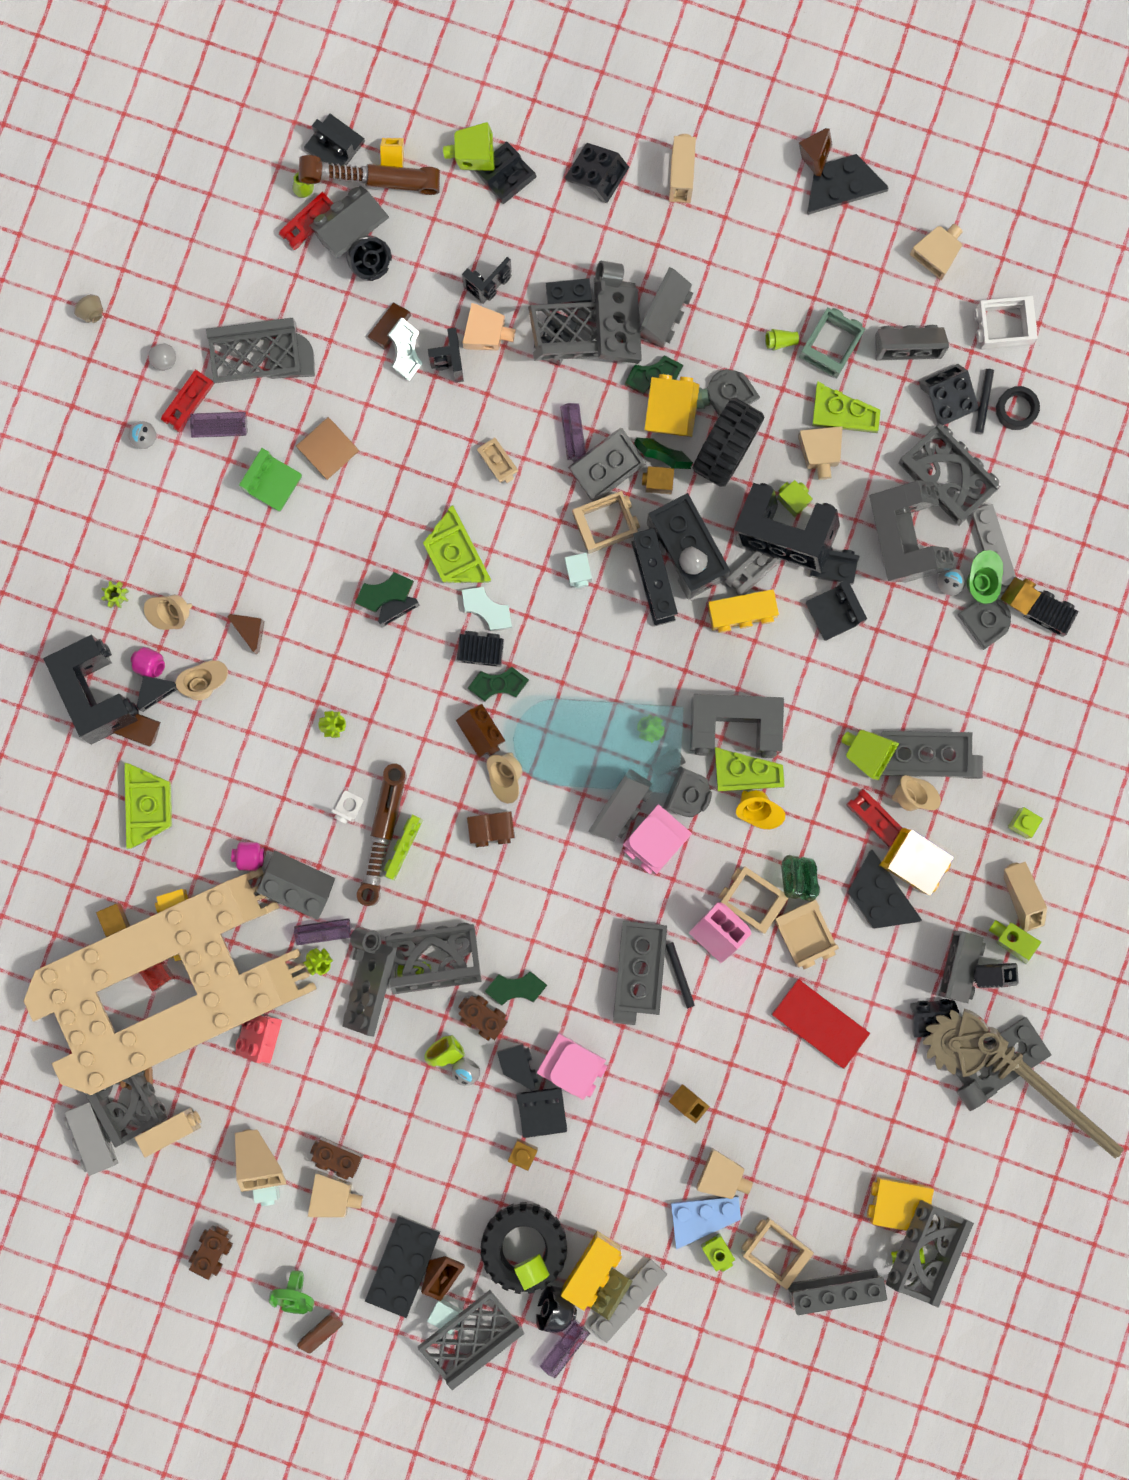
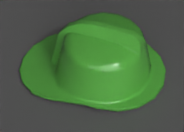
(985, 577)

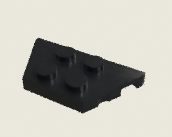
(842, 183)
(880, 896)

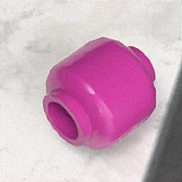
(147, 662)
(248, 856)

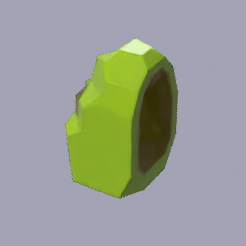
(444, 1051)

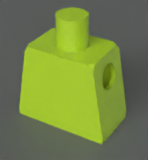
(472, 148)
(869, 752)
(1025, 943)

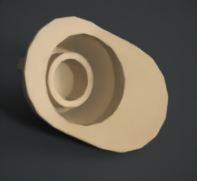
(167, 611)
(202, 680)
(504, 776)
(916, 794)

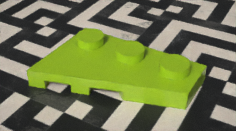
(838, 410)
(744, 772)

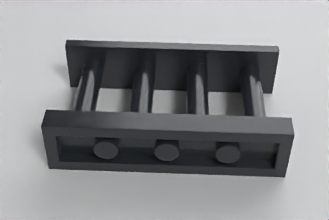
(654, 577)

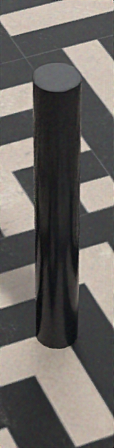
(984, 401)
(680, 976)

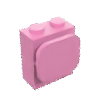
(656, 840)
(720, 932)
(572, 1067)

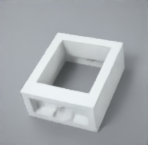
(1028, 318)

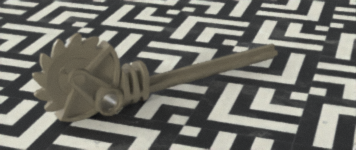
(961, 1045)

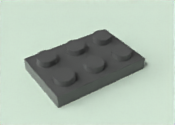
(607, 465)

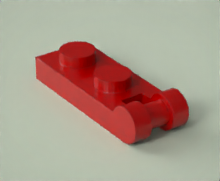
(303, 219)
(187, 400)
(875, 817)

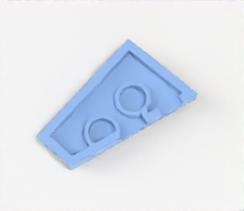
(702, 1217)

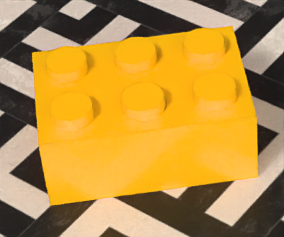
(591, 1271)

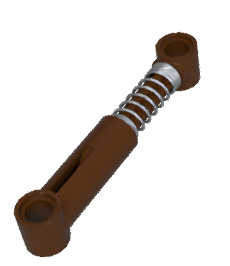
(424, 180)
(382, 832)

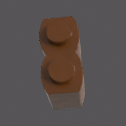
(491, 827)

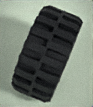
(728, 442)
(509, 1219)

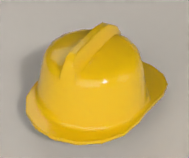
(759, 810)

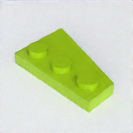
(402, 847)

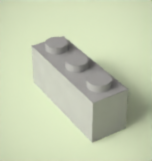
(90, 1139)

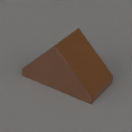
(816, 150)
(250, 629)
(440, 1276)

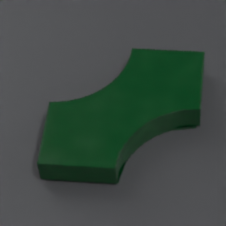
(640, 376)
(651, 448)
(394, 588)
(488, 685)
(526, 987)

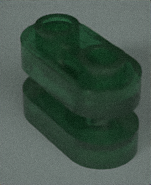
(800, 878)

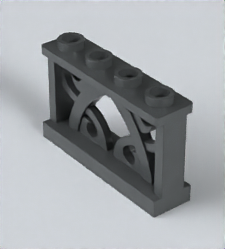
(950, 504)
(443, 978)
(116, 1125)
(908, 1263)
(837, 1291)

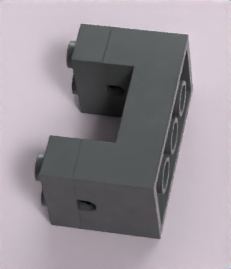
(897, 533)
(765, 711)

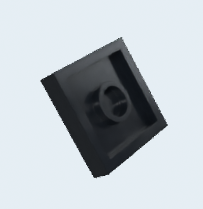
(333, 141)
(448, 356)

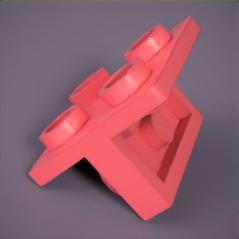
(258, 1039)

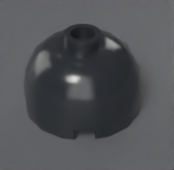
(369, 257)
(555, 1311)

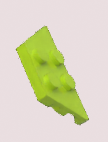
(454, 552)
(146, 805)

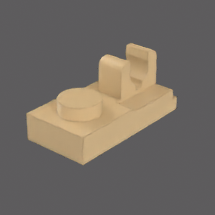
(497, 460)

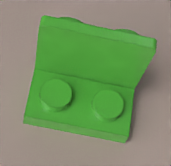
(270, 480)

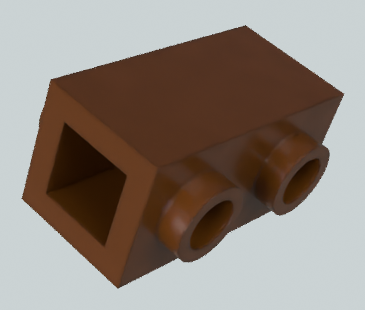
(481, 731)
(477, 1013)
(335, 1157)
(207, 1259)

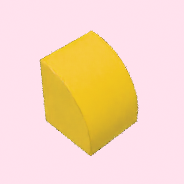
(392, 152)

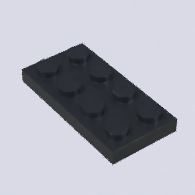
(402, 1266)

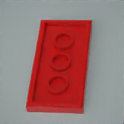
(820, 1023)

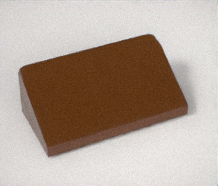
(387, 322)
(141, 731)
(320, 1333)

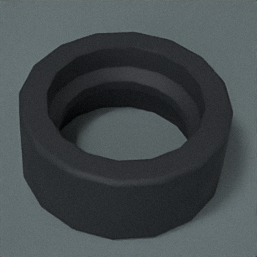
(1024, 392)

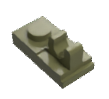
(611, 1294)

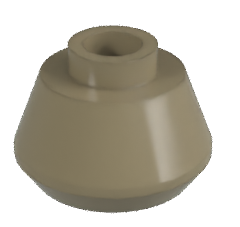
(89, 308)

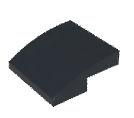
(509, 173)

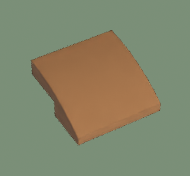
(327, 448)

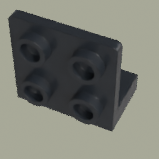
(598, 170)
(487, 290)
(950, 394)
(836, 611)
(542, 1112)

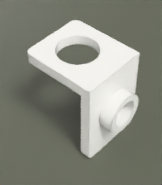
(343, 815)

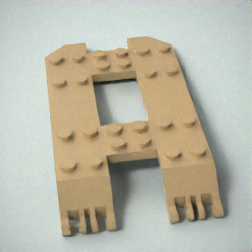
(221, 1001)

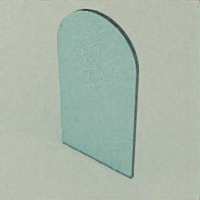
(599, 742)

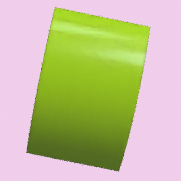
(531, 1271)

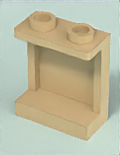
(806, 934)

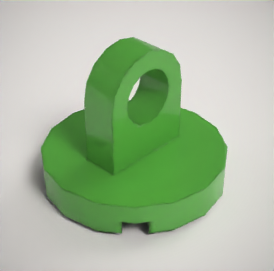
(291, 1298)

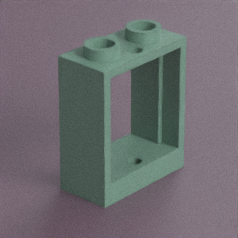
(822, 361)

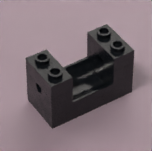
(680, 527)
(804, 548)
(68, 672)

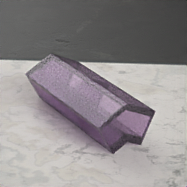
(218, 424)
(573, 431)
(323, 931)
(564, 1349)

